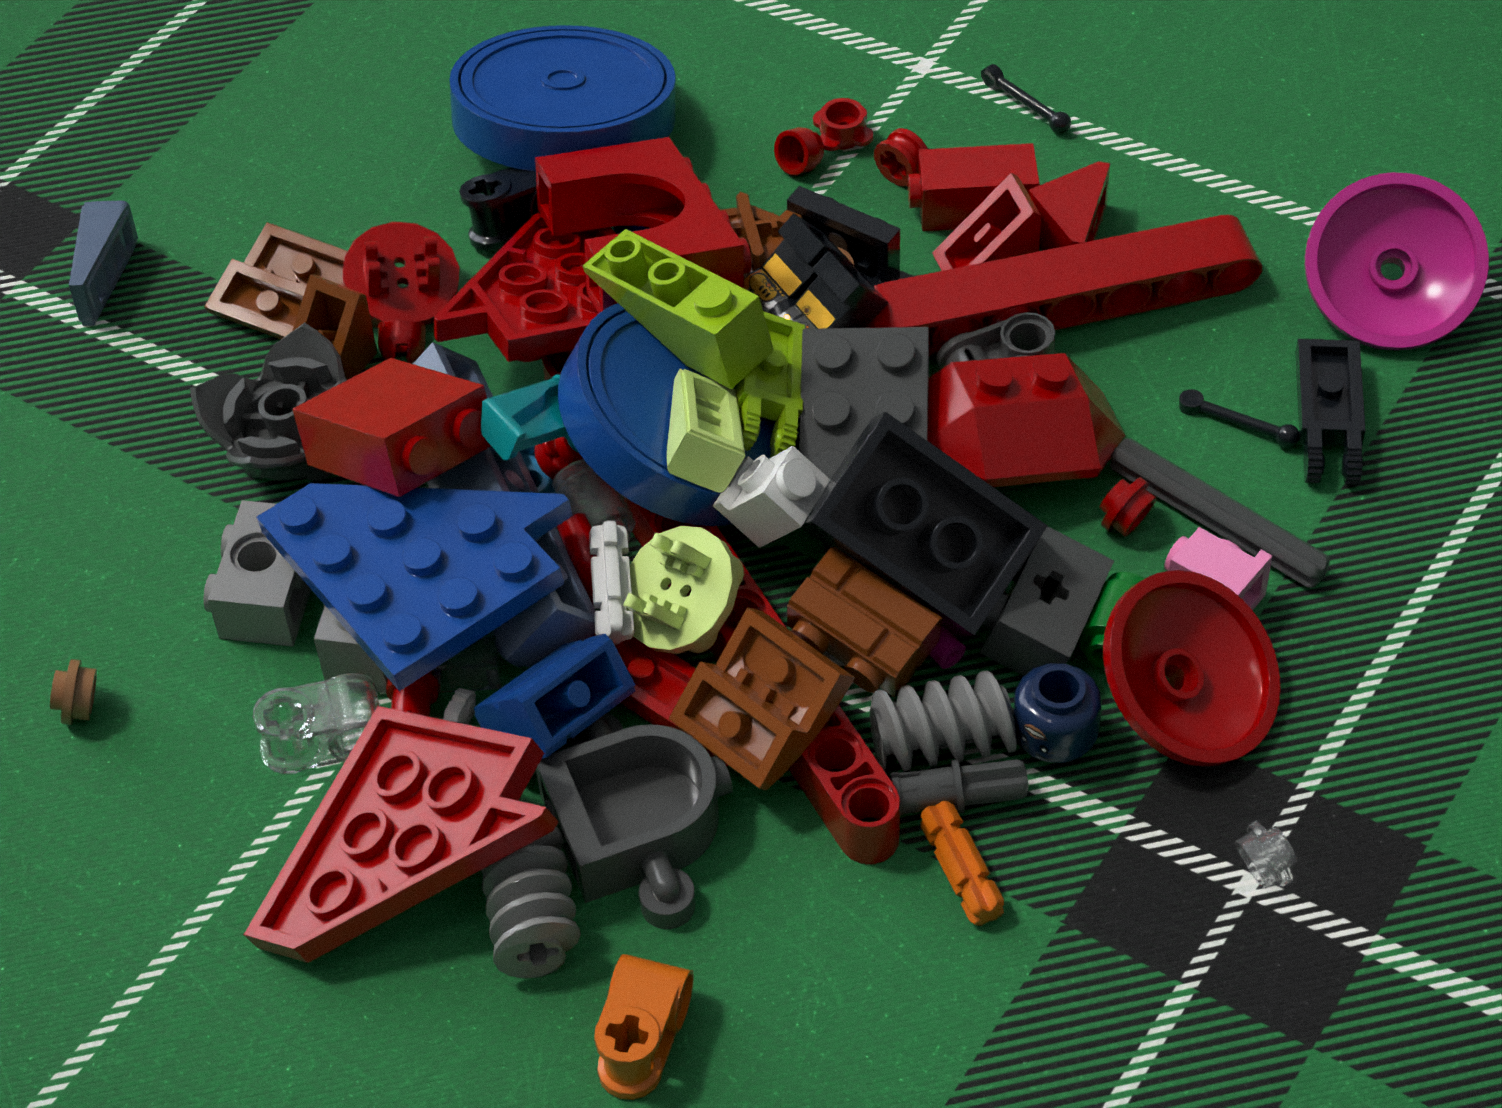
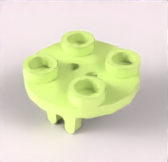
(689, 561)

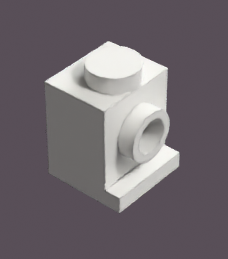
(772, 495)

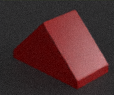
(1072, 206)
(997, 229)

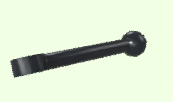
(993, 77)
(1192, 403)

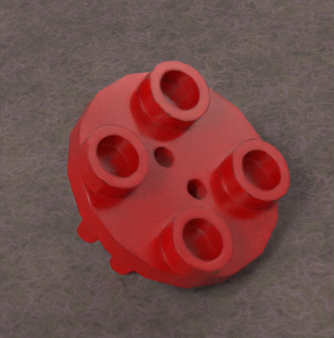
(428, 272)

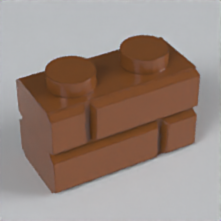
(863, 623)

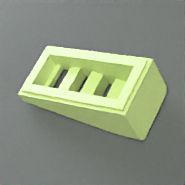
(704, 442)

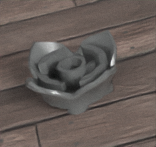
(256, 415)

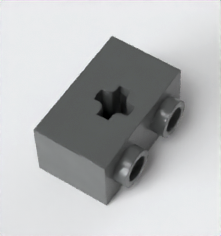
(1045, 604)

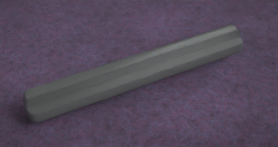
(1220, 512)

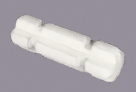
(611, 581)

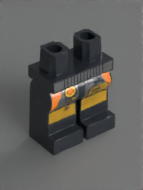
(813, 282)

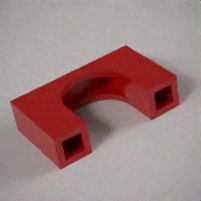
(639, 186)

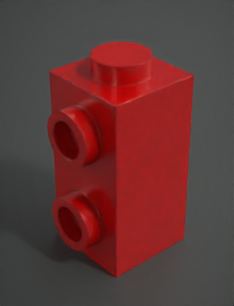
(960, 178)

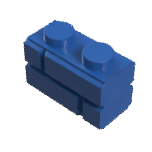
(560, 694)

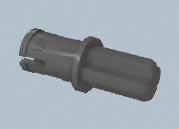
(961, 785)

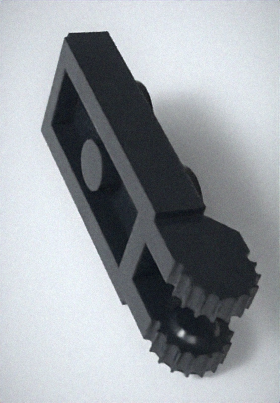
(1330, 405)

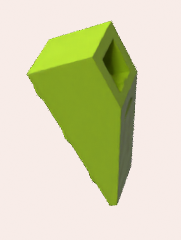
(687, 308)

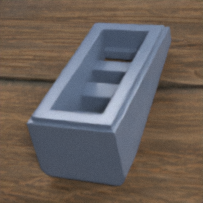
(100, 255)

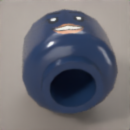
(1057, 712)

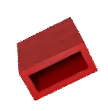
(393, 426)

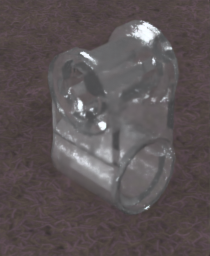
(321, 721)

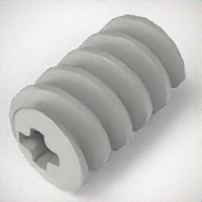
(941, 720)
(531, 908)

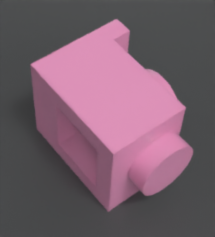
(1223, 562)

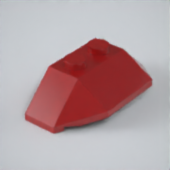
(1022, 419)

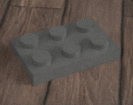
(855, 377)

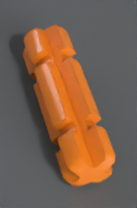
(962, 863)

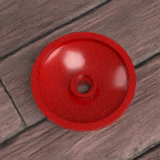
(1209, 650)

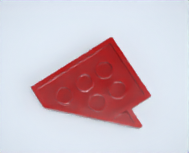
(526, 295)
(399, 824)

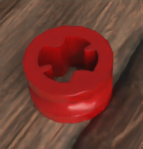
(898, 155)

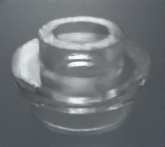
(1266, 855)

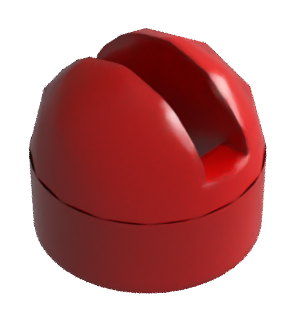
(794, 146)
(401, 338)

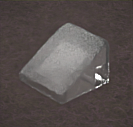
(472, 668)

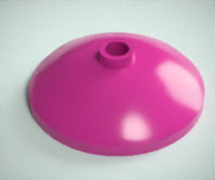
(1402, 223)

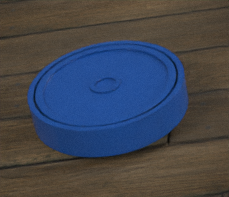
(559, 93)
(618, 417)

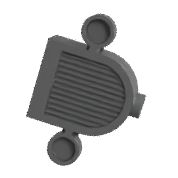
(635, 812)

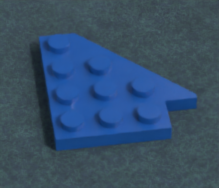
(418, 569)

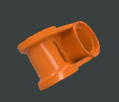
(640, 1024)

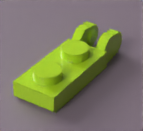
(774, 388)

